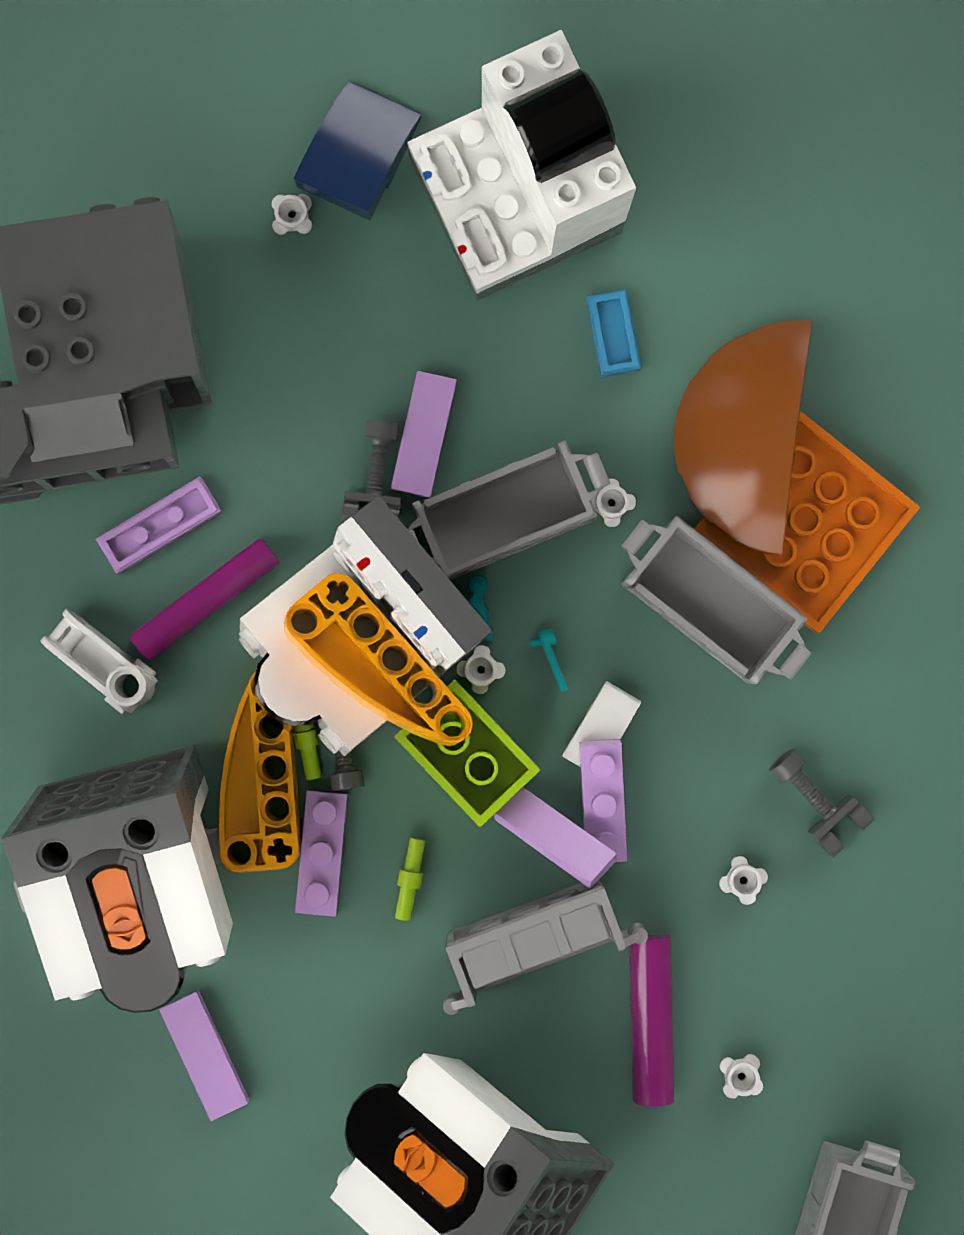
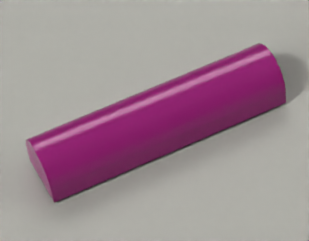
(204, 599)
(652, 1021)

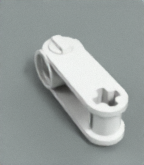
(100, 662)

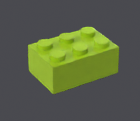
(479, 770)

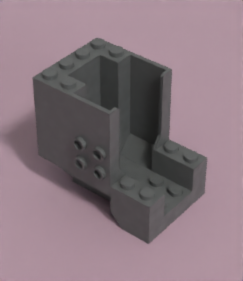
(97, 347)

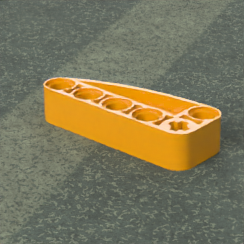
(358, 666)
(249, 789)

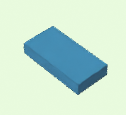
(613, 333)

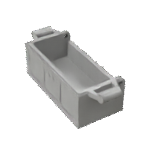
(509, 510)
(714, 601)
(532, 938)
(855, 1192)

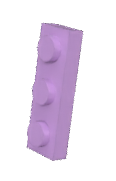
(604, 793)
(321, 853)

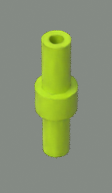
(307, 743)
(410, 879)

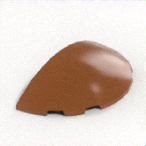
(741, 433)

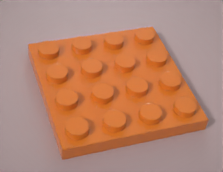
(835, 527)

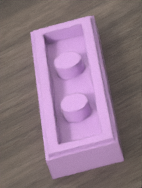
(423, 434)
(159, 525)
(556, 837)
(204, 1055)

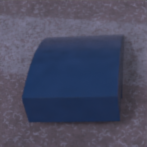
(357, 150)

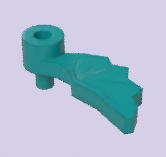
(478, 586)
(547, 639)

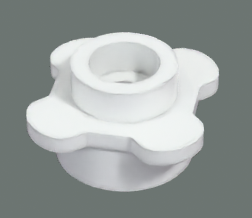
(300, 205)
(623, 503)
(481, 657)
(755, 879)
(750, 1084)

